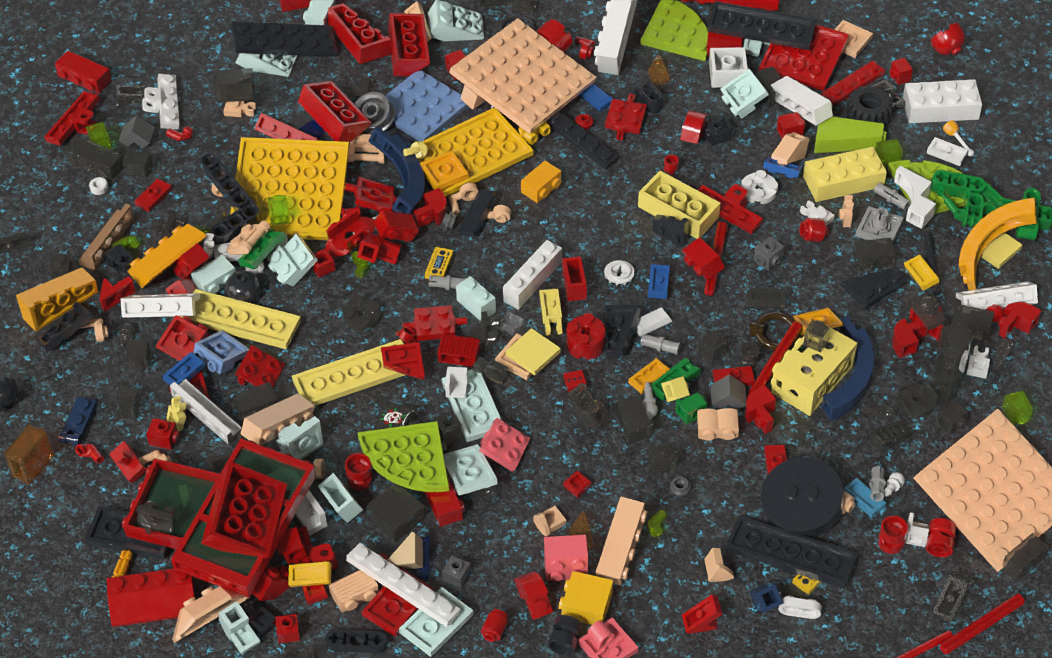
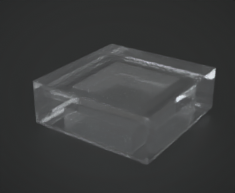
(511, 323)

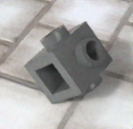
(769, 253)

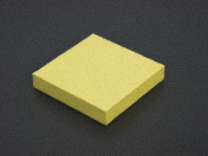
(1001, 250)
(533, 351)

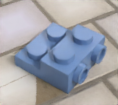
(220, 352)

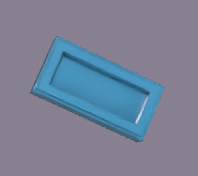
(863, 498)

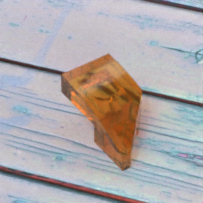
(658, 72)
(581, 527)

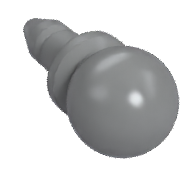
(652, 408)

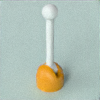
(951, 128)

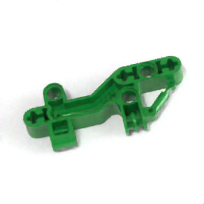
(986, 200)

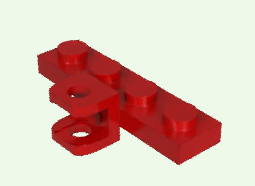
(76, 117)
(733, 208)
(316, 592)

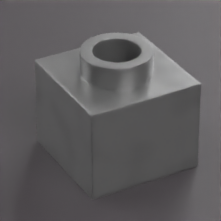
(456, 571)

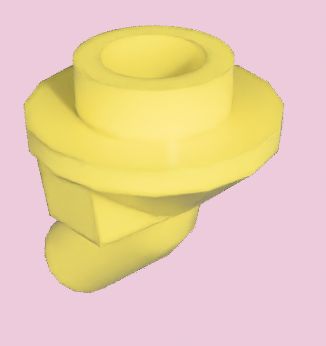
(417, 148)

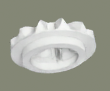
(613, 268)

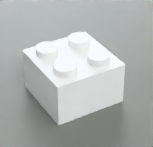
(726, 65)

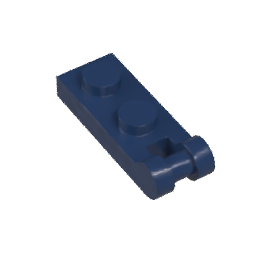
(78, 421)

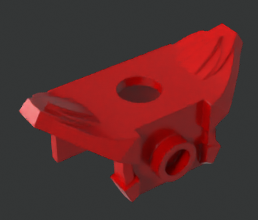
(351, 222)

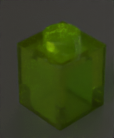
(98, 134)
(889, 151)
(278, 210)
(1017, 408)

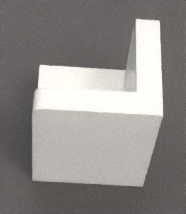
(456, 382)
(916, 533)

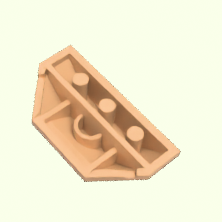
(203, 610)

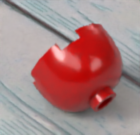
(949, 41)

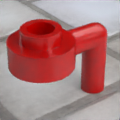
(586, 49)

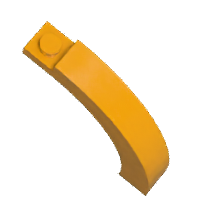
(987, 229)

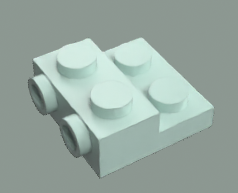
(743, 93)
(291, 260)
(300, 440)

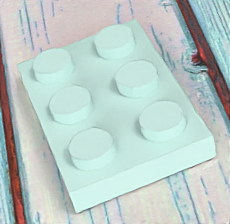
(469, 470)
(429, 633)

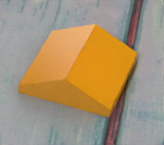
(824, 315)

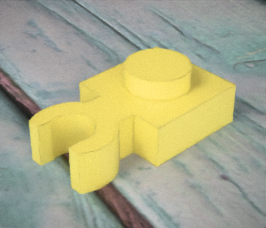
(176, 413)

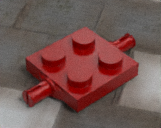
(625, 116)
(372, 194)
(433, 322)

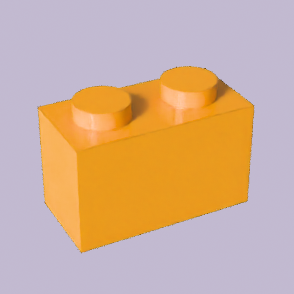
(541, 181)

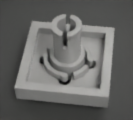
(880, 223)

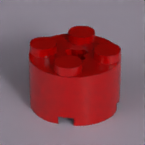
(554, 33)
(585, 337)

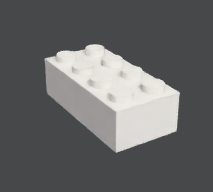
(942, 101)

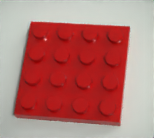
(809, 66)

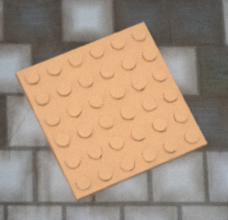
(523, 75)
(992, 487)

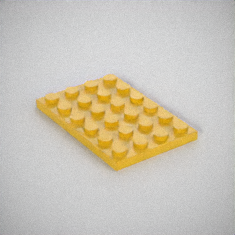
(481, 145)

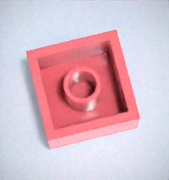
(565, 555)

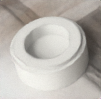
(98, 186)

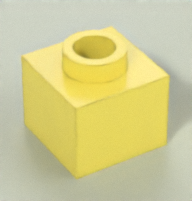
(675, 389)

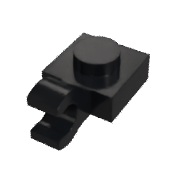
(260, 619)

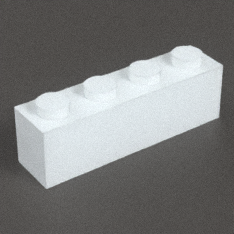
(802, 100)
(532, 274)

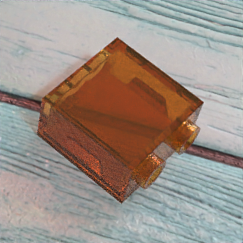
(28, 454)

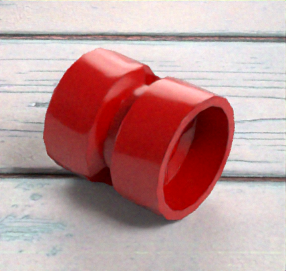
(358, 471)
(892, 534)
(941, 537)

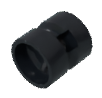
(565, 635)

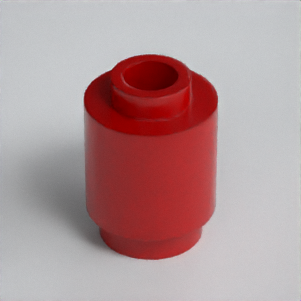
(494, 625)

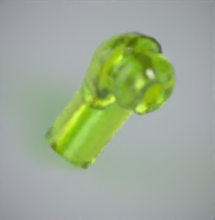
(125, 241)
(361, 265)
(654, 523)

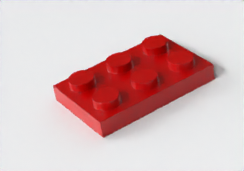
(390, 610)

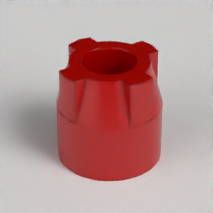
(671, 164)

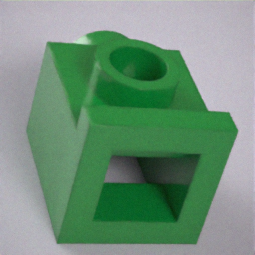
(689, 406)

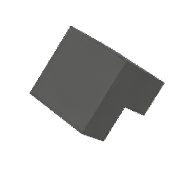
(136, 131)
(728, 392)

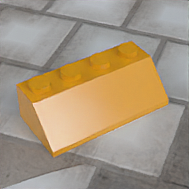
(163, 256)

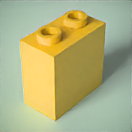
(586, 597)

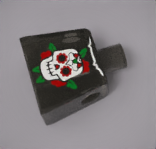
(396, 416)

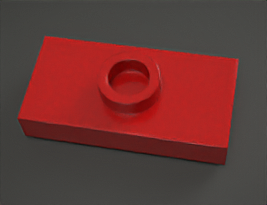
(153, 195)
(742, 374)
(774, 456)

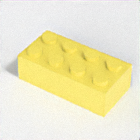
(844, 174)
(673, 198)

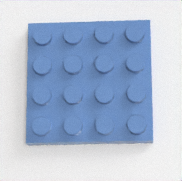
(424, 105)

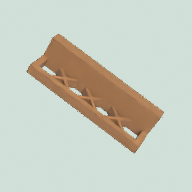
(108, 235)

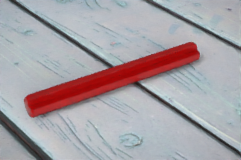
(718, 248)
(777, 356)
(982, 623)

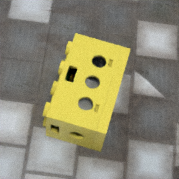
(808, 374)

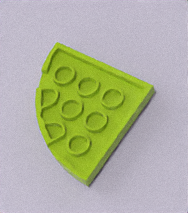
(676, 30)
(926, 171)
(408, 456)

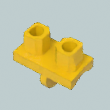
(531, 138)

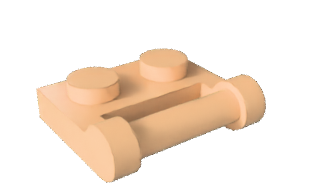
(361, 144)
(246, 239)

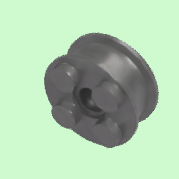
(384, 110)

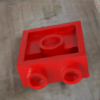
(181, 337)

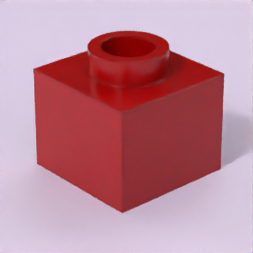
(901, 71)
(324, 264)
(287, 628)

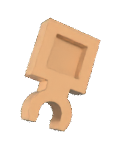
(237, 108)
(845, 213)

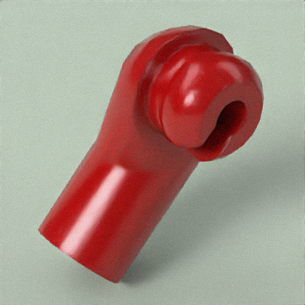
(180, 136)
(89, 450)

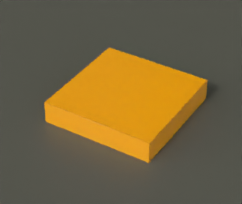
(444, 170)

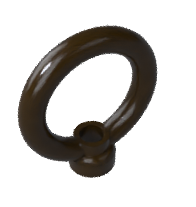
(756, 328)

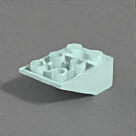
(454, 22)
(267, 63)

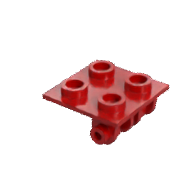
(258, 368)

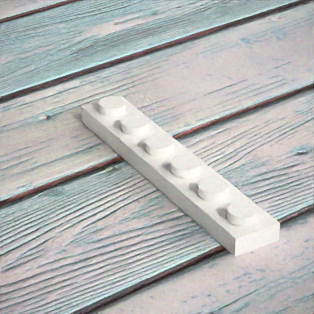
(403, 584)

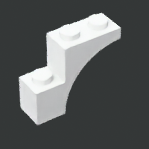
(918, 189)

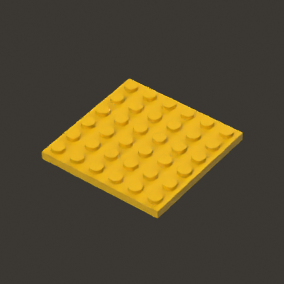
(303, 170)

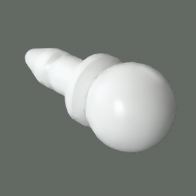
(894, 483)

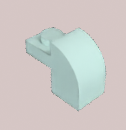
(236, 627)

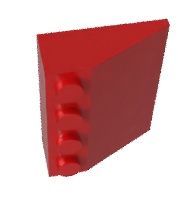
(244, 512)

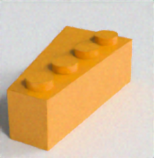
(54, 298)

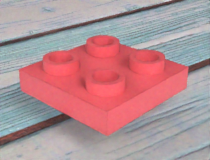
(504, 444)
(607, 641)

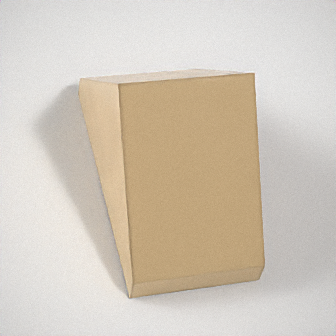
(409, 553)

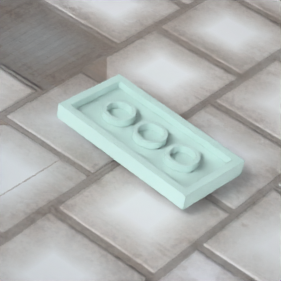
(477, 409)

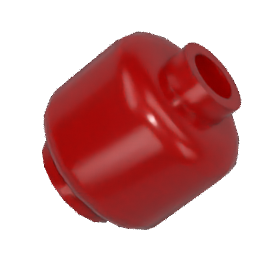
(813, 229)

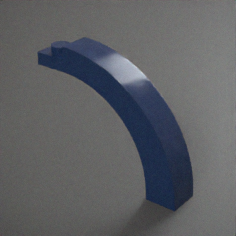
(408, 168)
(851, 393)

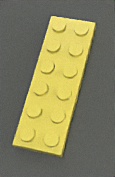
(245, 319)
(344, 376)

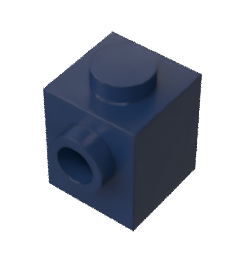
(766, 597)

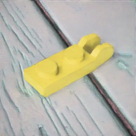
(551, 309)

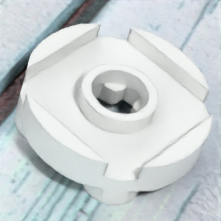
(763, 180)

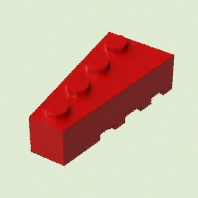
(357, 35)

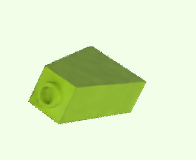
(847, 135)

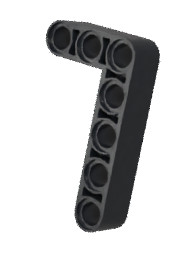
(233, 197)

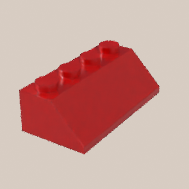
(408, 43)
(333, 111)
(148, 596)

